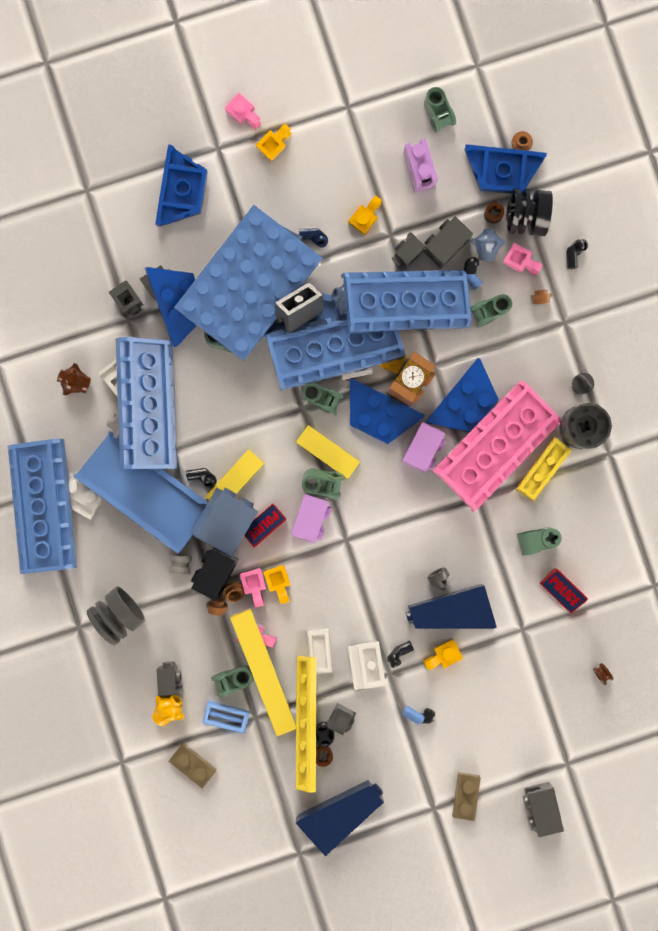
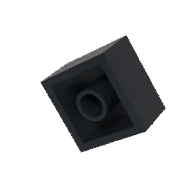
(214, 573)

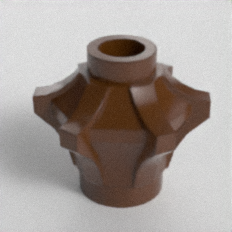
(73, 380)

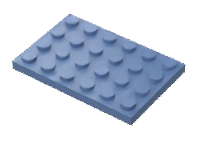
(244, 280)

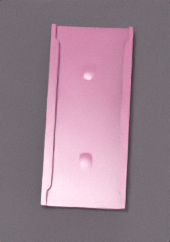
(497, 445)

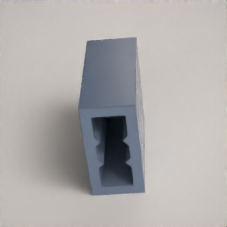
(224, 521)

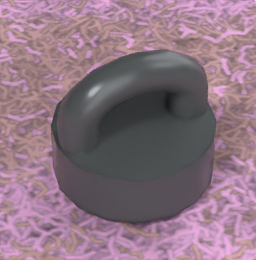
(583, 383)
(439, 577)

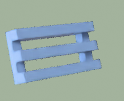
(211, 704)

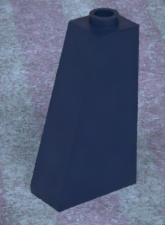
(455, 610)
(340, 815)

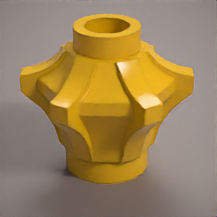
(167, 709)

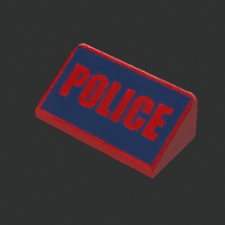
(264, 525)
(563, 590)

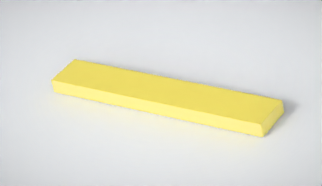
(263, 672)
(306, 724)

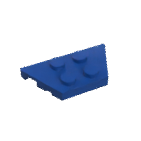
(502, 168)
(181, 188)
(168, 289)
(467, 401)
(379, 414)

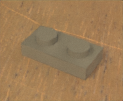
(192, 765)
(466, 796)

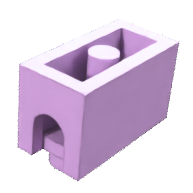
(420, 166)
(423, 448)
(310, 518)

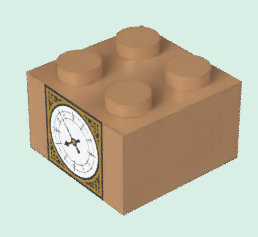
(411, 378)

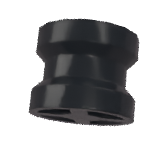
(325, 737)

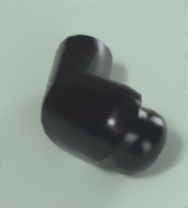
(574, 251)
(203, 475)
(399, 651)

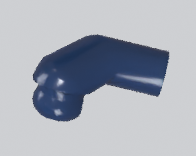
(315, 235)

